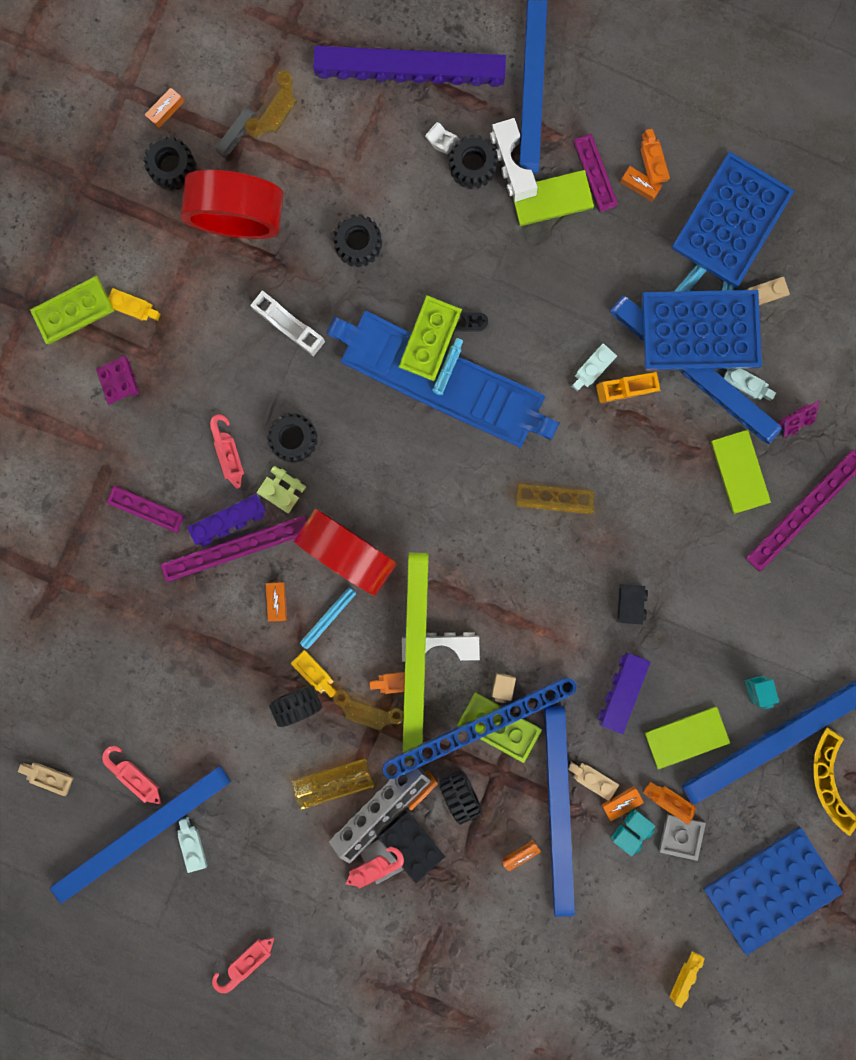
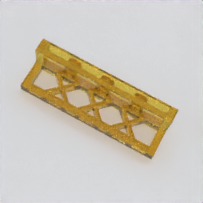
(555, 506)
(331, 781)

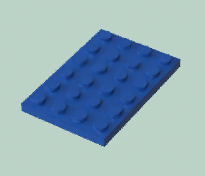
(732, 219)
(701, 330)
(773, 890)

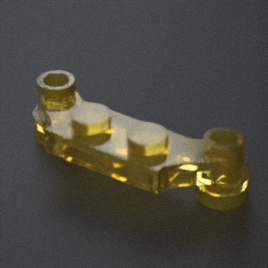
(277, 110)
(366, 714)

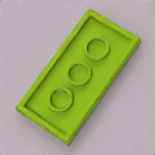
(556, 198)
(72, 310)
(430, 338)
(740, 471)
(687, 737)
(513, 739)

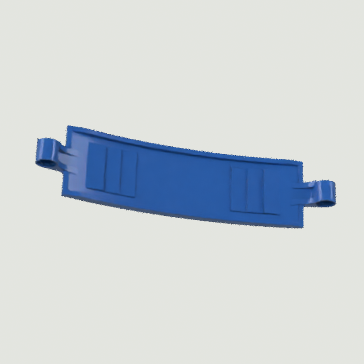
(471, 393)

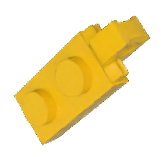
(132, 306)
(314, 673)
(686, 978)

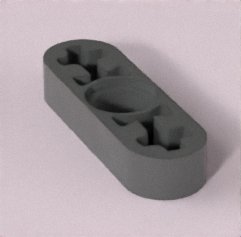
(235, 133)

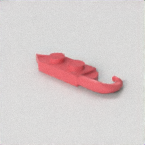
(227, 452)
(132, 778)
(374, 869)
(245, 964)

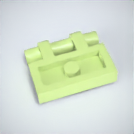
(279, 495)

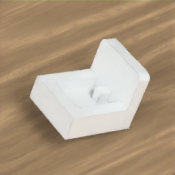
(441, 139)

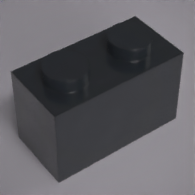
(631, 604)

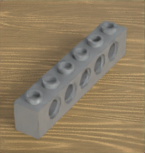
(378, 813)

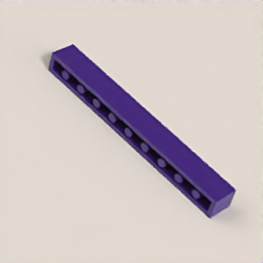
(409, 65)

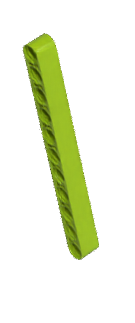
(415, 650)

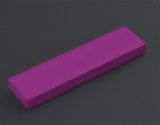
(595, 173)
(145, 509)

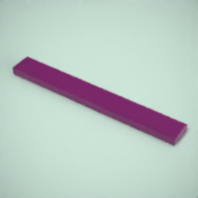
(803, 512)
(232, 549)

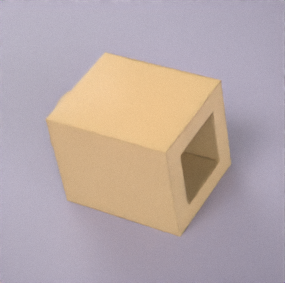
(503, 687)

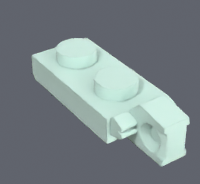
(594, 367)
(749, 384)
(191, 846)

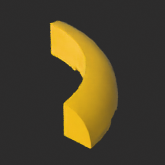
(825, 782)

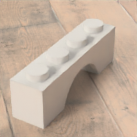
(520, 180)
(287, 324)
(465, 646)

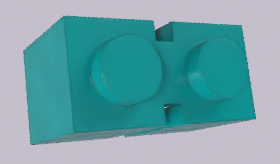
(762, 692)
(627, 840)

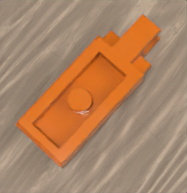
(653, 158)
(389, 683)
(671, 802)

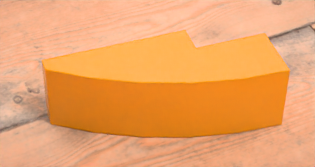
(628, 387)

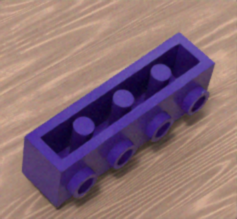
(227, 519)
(623, 693)

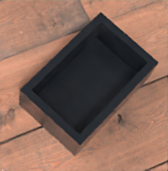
(415, 845)

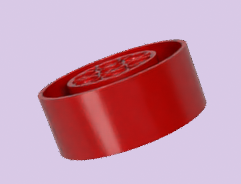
(232, 204)
(345, 552)

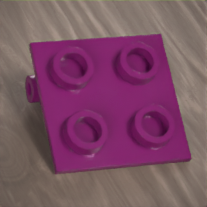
(117, 380)
(803, 416)

